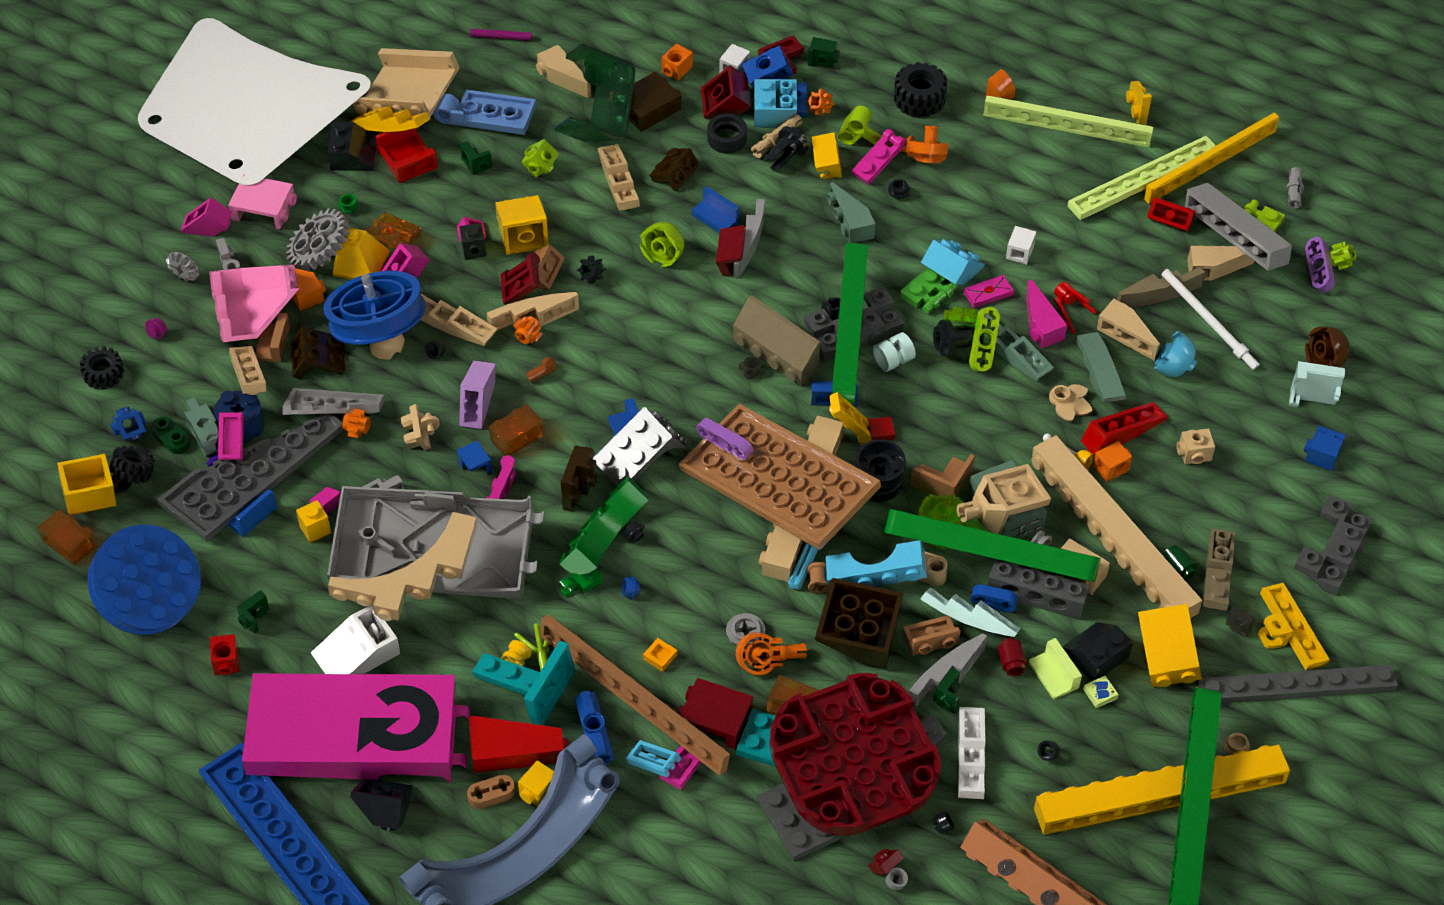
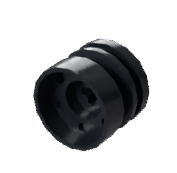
(886, 463)

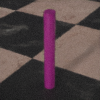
(500, 34)

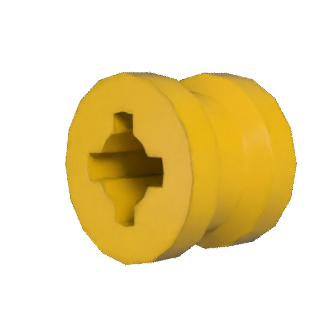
(517, 653)

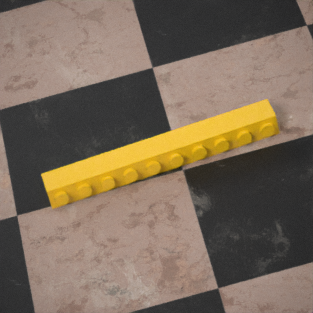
(1156, 790)

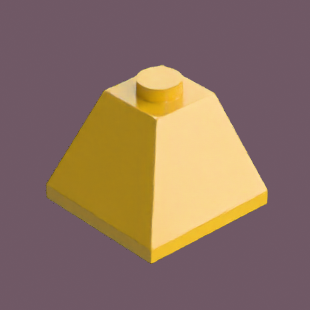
(359, 255)

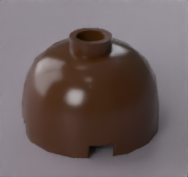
(1327, 347)

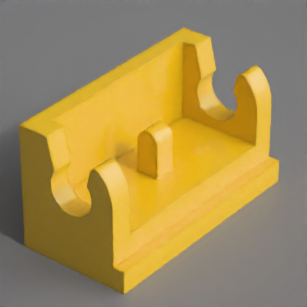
(826, 155)

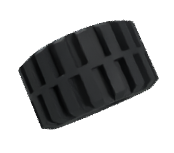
(920, 89)

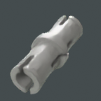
(1295, 188)

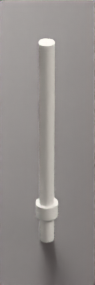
(1240, 350)

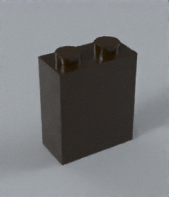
(653, 101)

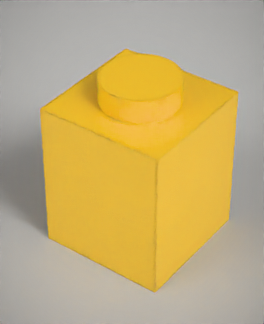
(313, 521)
(535, 783)

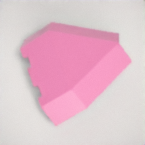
(250, 298)

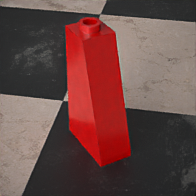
(512, 744)

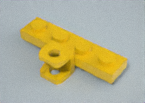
(1290, 626)

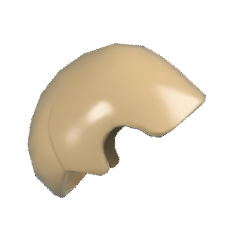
(387, 348)

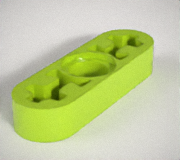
(987, 356)

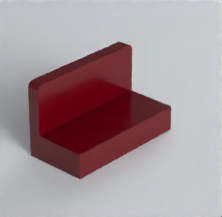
(730, 248)

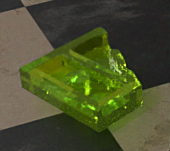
(961, 314)

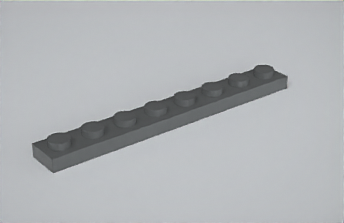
(1302, 683)

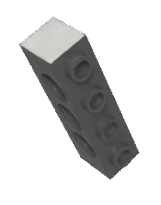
(1040, 588)

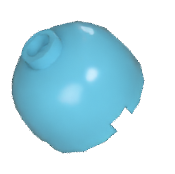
(1176, 356)

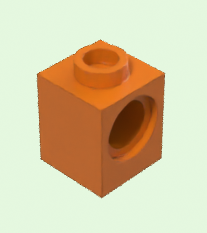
(676, 62)
(1112, 461)

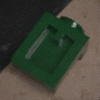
(473, 160)
(251, 609)
(946, 691)

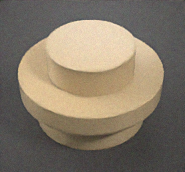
(1236, 742)

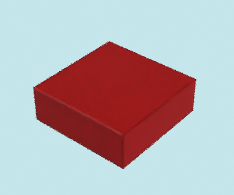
(881, 428)

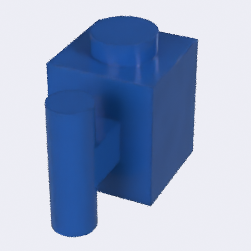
(1324, 447)

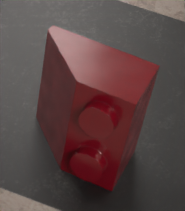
(726, 94)

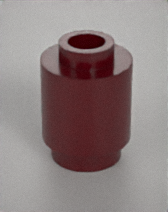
(1012, 657)

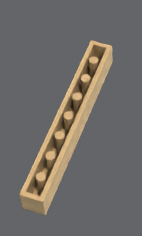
(784, 547)

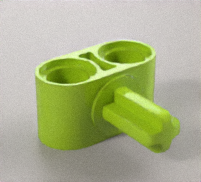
(856, 126)

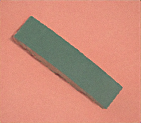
(1019, 352)
(1101, 367)

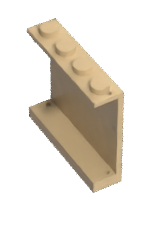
(409, 81)

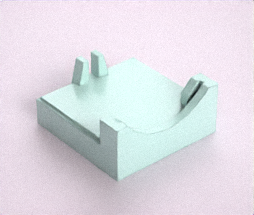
(1316, 383)

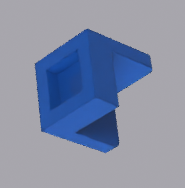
(473, 457)

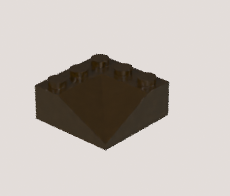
(860, 621)

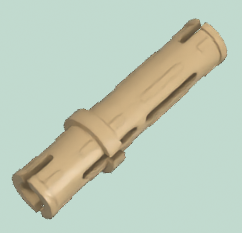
(772, 138)

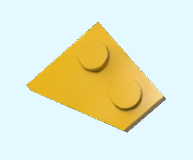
(1139, 102)

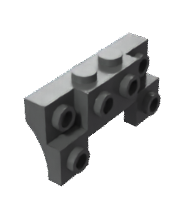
(877, 323)
(1338, 557)

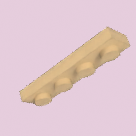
(247, 370)

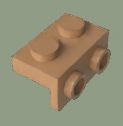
(931, 635)

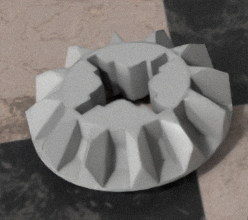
(182, 266)
(735, 626)

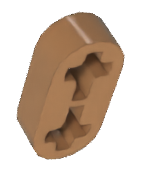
(491, 791)

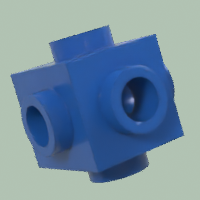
(137, 423)

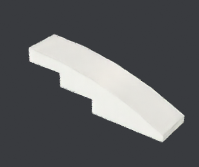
(971, 753)

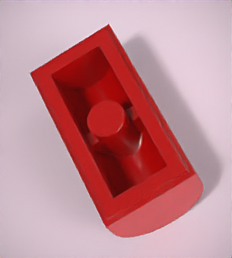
(1171, 214)

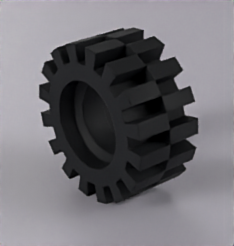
(104, 377)
(132, 464)

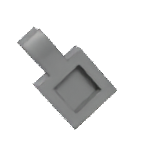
(226, 254)

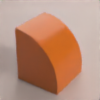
(1000, 86)

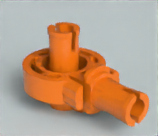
(928, 150)
(763, 652)

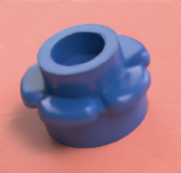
(630, 587)

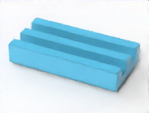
(650, 761)

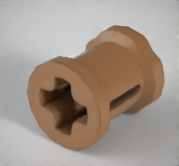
(818, 578)

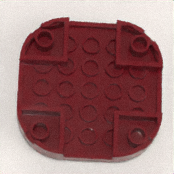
(854, 755)

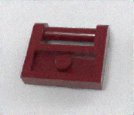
(520, 279)

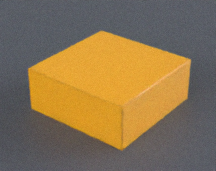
(660, 654)

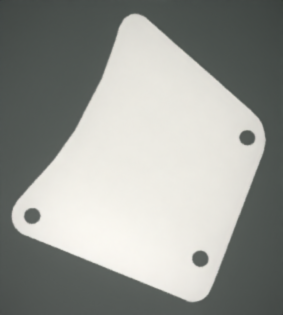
(243, 102)

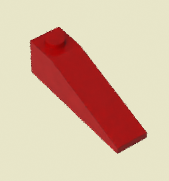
(1122, 426)

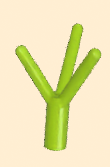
(541, 650)

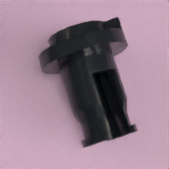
(792, 142)
(948, 337)

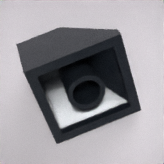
(383, 802)

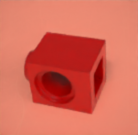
(224, 646)

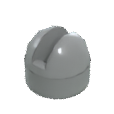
(901, 880)

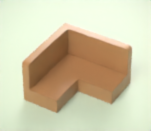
(948, 482)

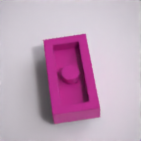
(683, 770)

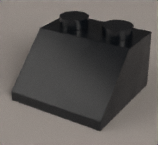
(351, 147)
(1099, 649)

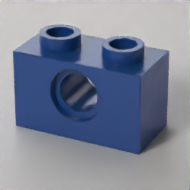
(768, 65)

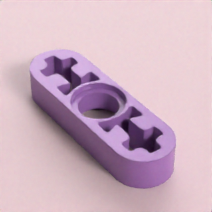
(1326, 270)
(724, 439)

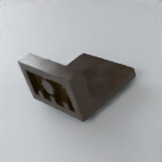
(317, 350)

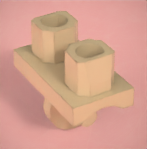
(422, 427)

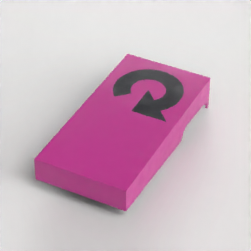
(352, 725)

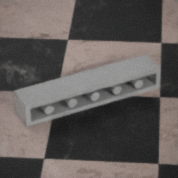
(1238, 226)

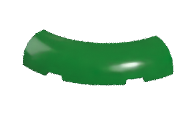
(603, 527)

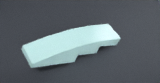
(980, 616)

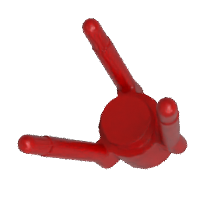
(1067, 294)

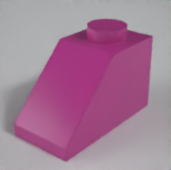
(207, 219)
(407, 259)

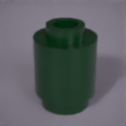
(1181, 561)

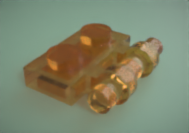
(393, 230)

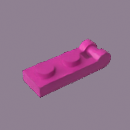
(878, 157)
(502, 484)

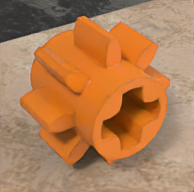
(820, 102)
(527, 330)
(356, 423)

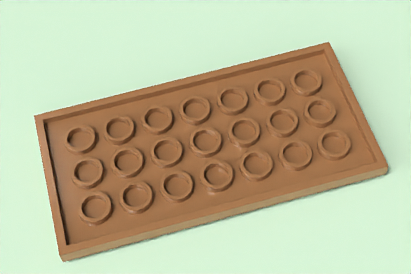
(783, 478)

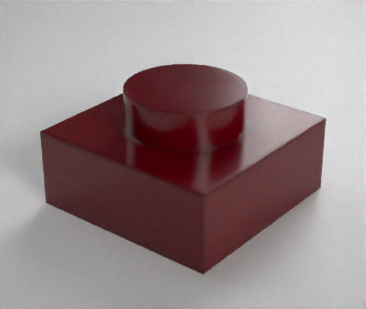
(885, 861)

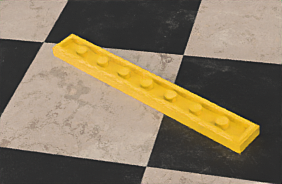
(1211, 158)

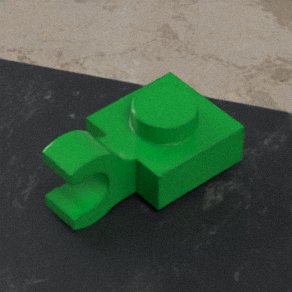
(583, 582)

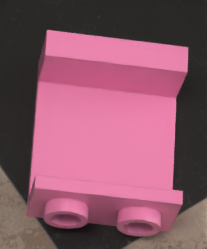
(264, 198)

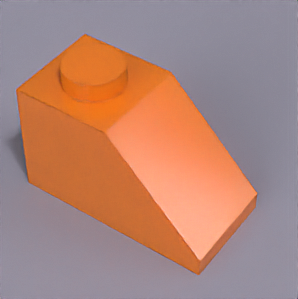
(310, 290)

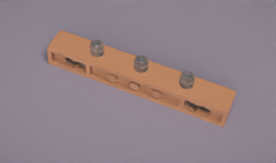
(1023, 868)

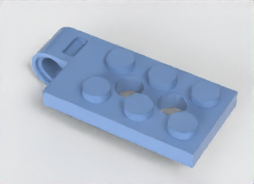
(474, 109)

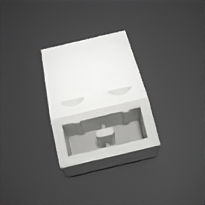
(357, 645)

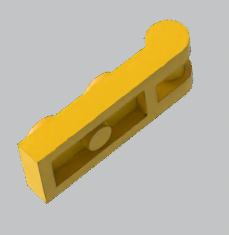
(850, 417)

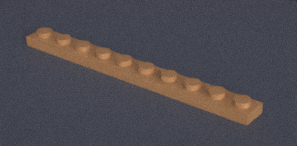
(637, 696)

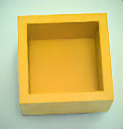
(86, 484)

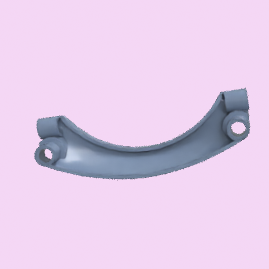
(563, 816)

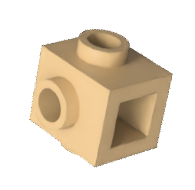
(1196, 446)

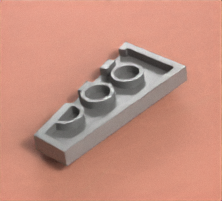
(326, 402)

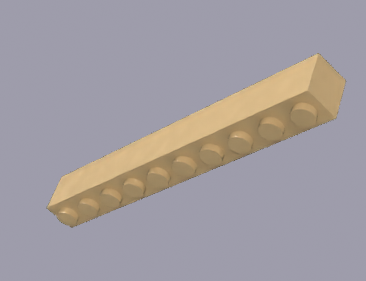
(1113, 526)

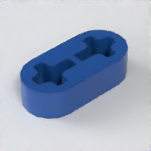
(996, 598)

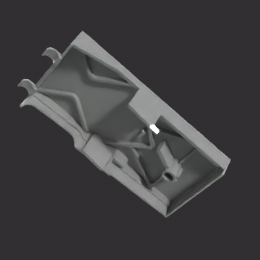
(394, 527)

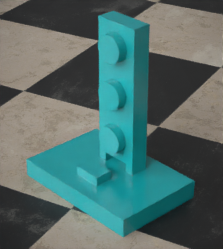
(540, 688)

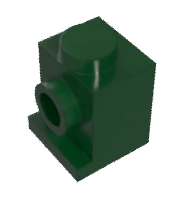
(823, 52)

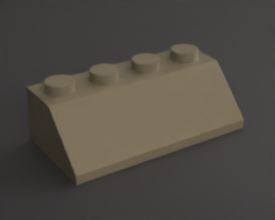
(777, 341)

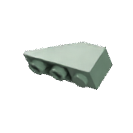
(854, 217)

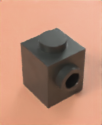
(472, 241)

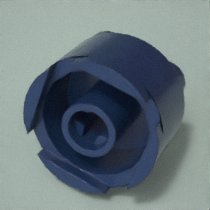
(242, 403)

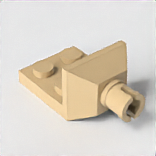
(1004, 495)

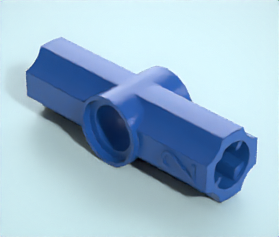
(590, 717)

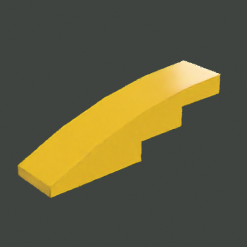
(386, 121)

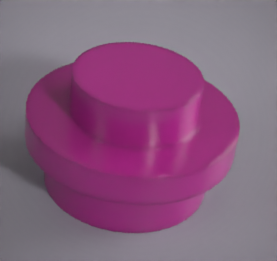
(156, 328)

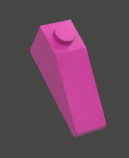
(1044, 322)

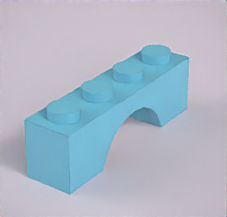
(904, 564)

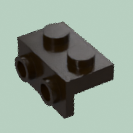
(675, 167)

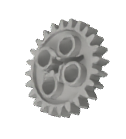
(318, 239)

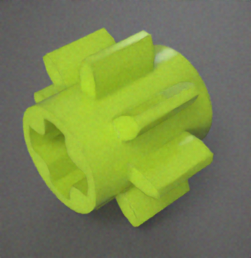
(1342, 255)

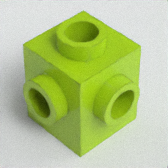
(540, 158)

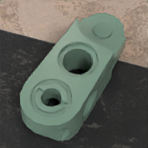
(202, 426)

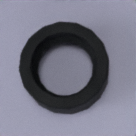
(727, 121)

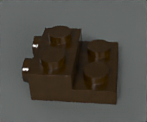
(578, 476)

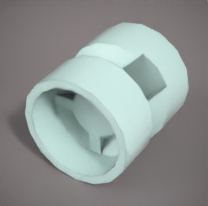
(895, 351)

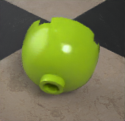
(662, 243)

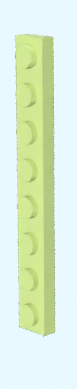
(1068, 121)
(1135, 180)

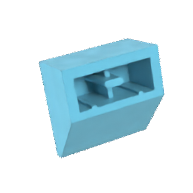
(774, 101)
(952, 262)

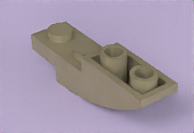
(1218, 569)

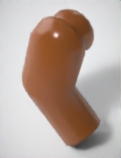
(547, 367)

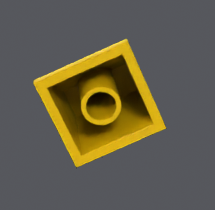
(522, 224)
(1169, 645)

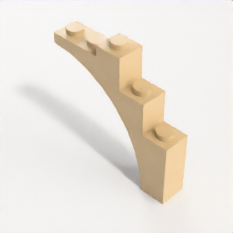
(417, 579)

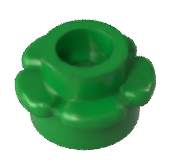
(348, 203)

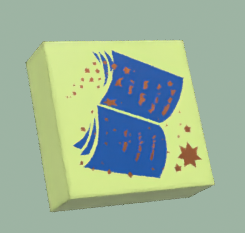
(1100, 691)

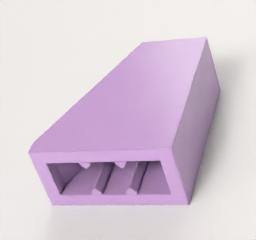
(476, 394)

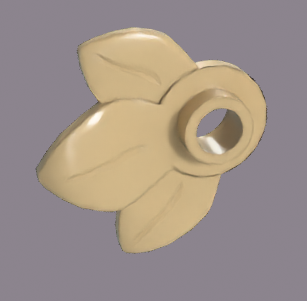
(1072, 401)

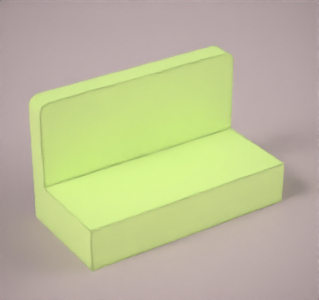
(1056, 670)

